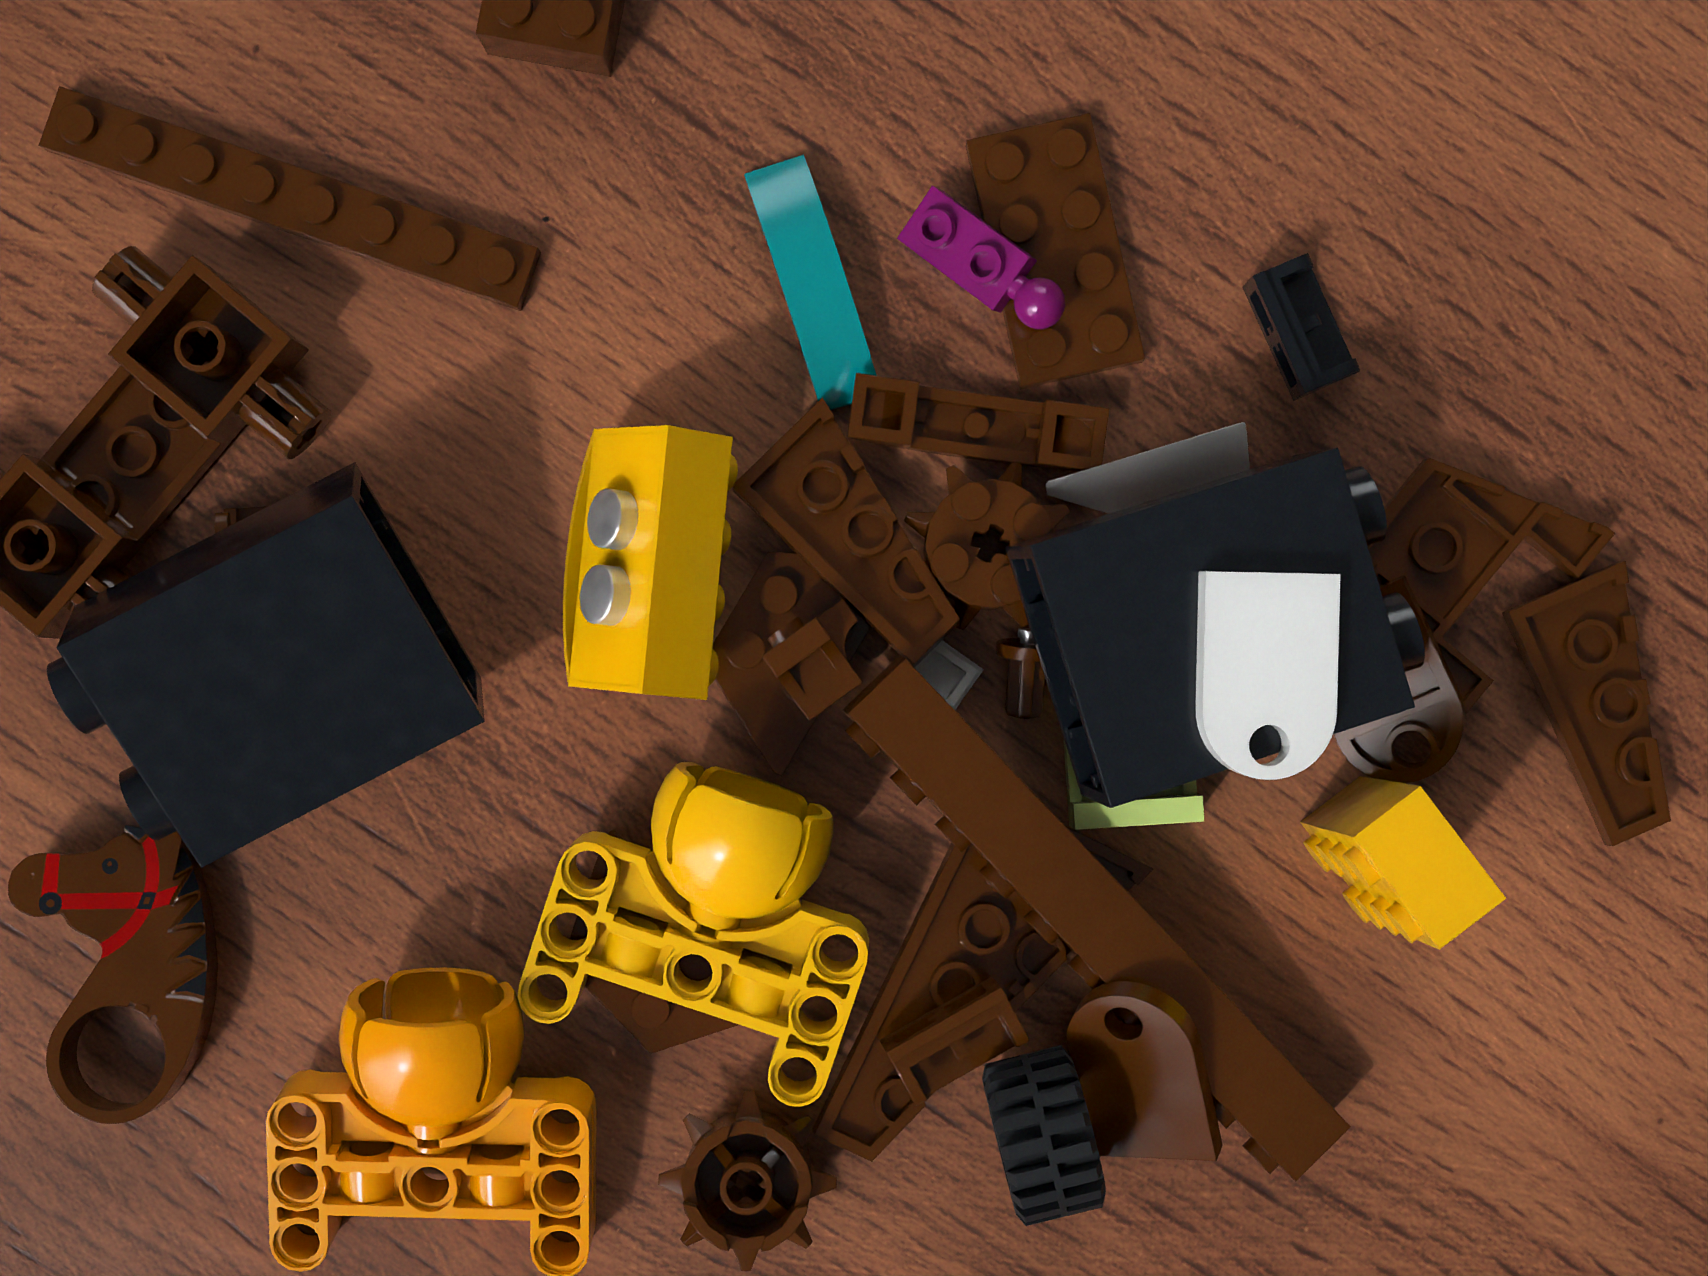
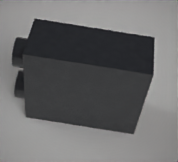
(1120, 614)
(267, 669)

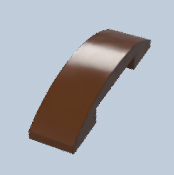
(977, 424)

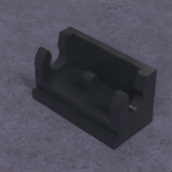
(1299, 327)

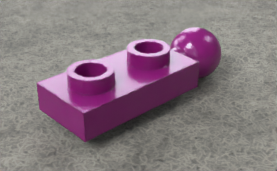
(981, 260)

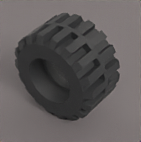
(1044, 1135)

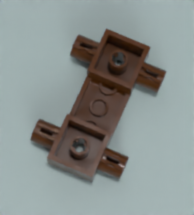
(146, 433)

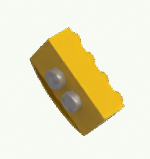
(647, 561)

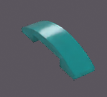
(811, 278)

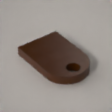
(1436, 715)
(1144, 1080)

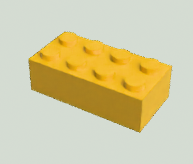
(1400, 861)

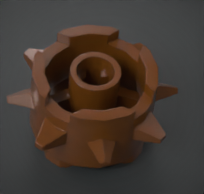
(971, 511)
(747, 1216)

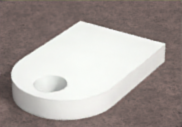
(1267, 661)

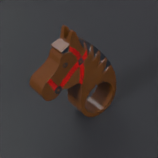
(158, 952)

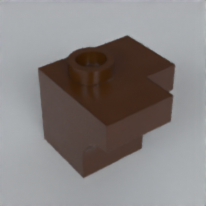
(813, 659)

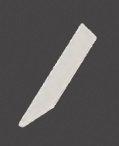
(1157, 471)

